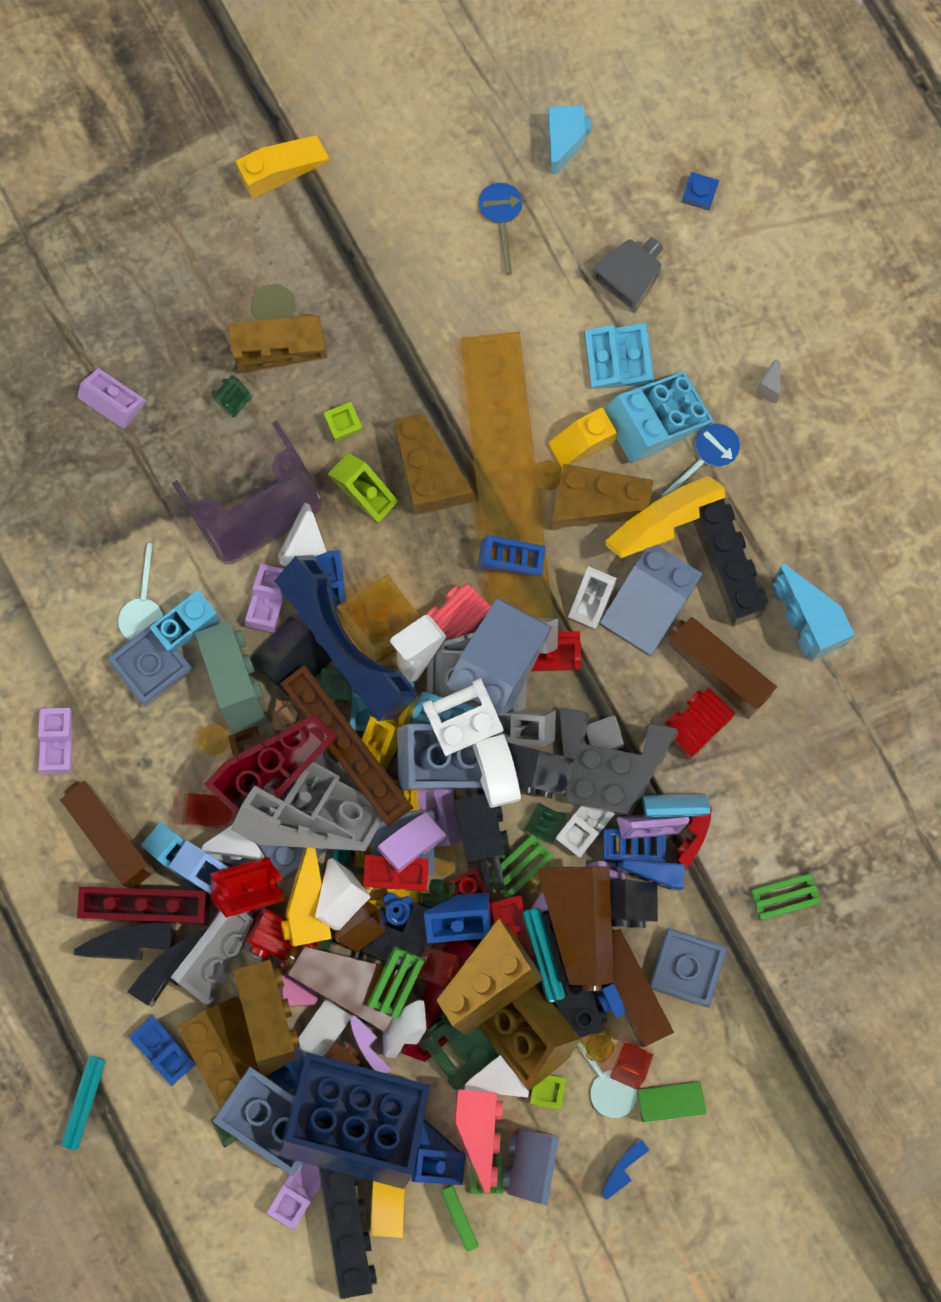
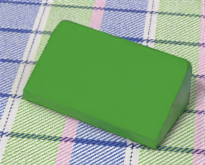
(671, 1102)

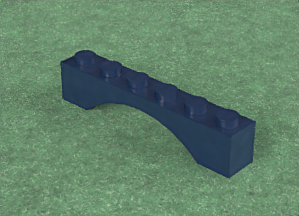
(310, 593)

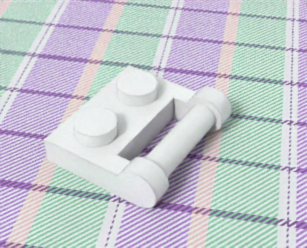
(466, 727)

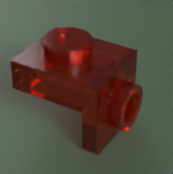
(205, 811)
(439, 966)

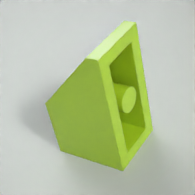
(363, 487)

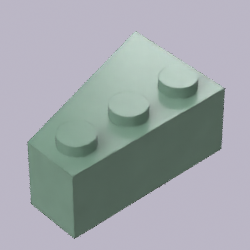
(231, 676)

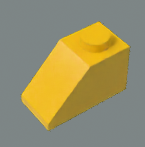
(583, 438)

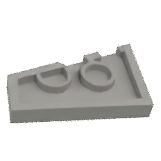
(209, 958)

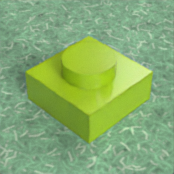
(343, 421)
(549, 1092)

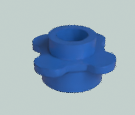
(402, 915)

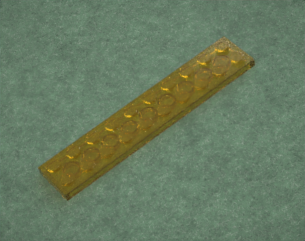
(505, 463)

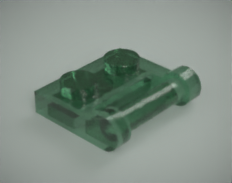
(472, 1048)

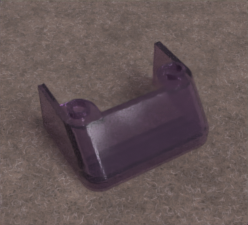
(261, 517)

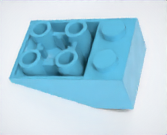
(657, 416)
(816, 616)

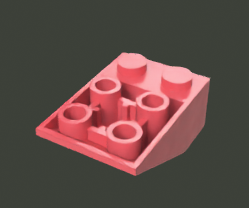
(476, 1127)

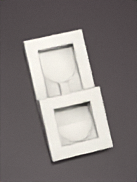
(498, 771)
(583, 829)
(324, 1029)
(405, 1029)

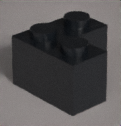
(540, 771)
(633, 903)
(411, 940)

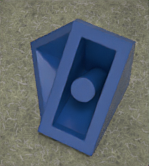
(437, 1159)

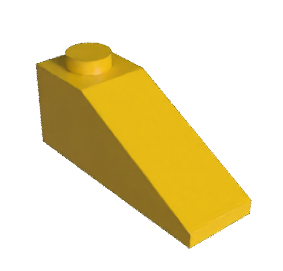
(280, 163)
(301, 924)

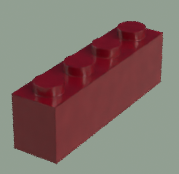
(143, 905)

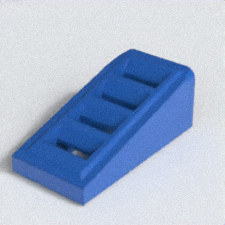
(512, 546)
(608, 855)
(663, 874)

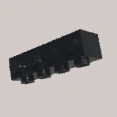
(729, 563)
(577, 1006)
(346, 1234)

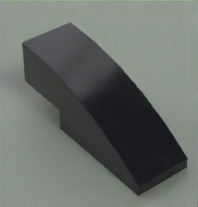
(129, 941)
(158, 974)

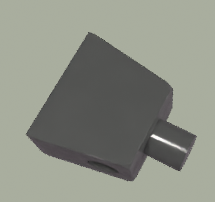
(630, 271)

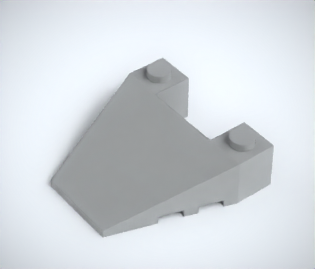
(520, 724)
(319, 812)

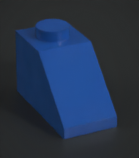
(459, 919)

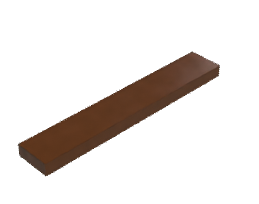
(348, 747)

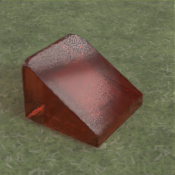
(631, 1065)

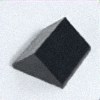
(288, 651)

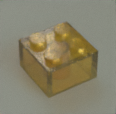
(376, 617)

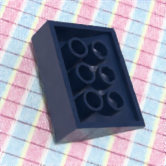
(355, 1121)

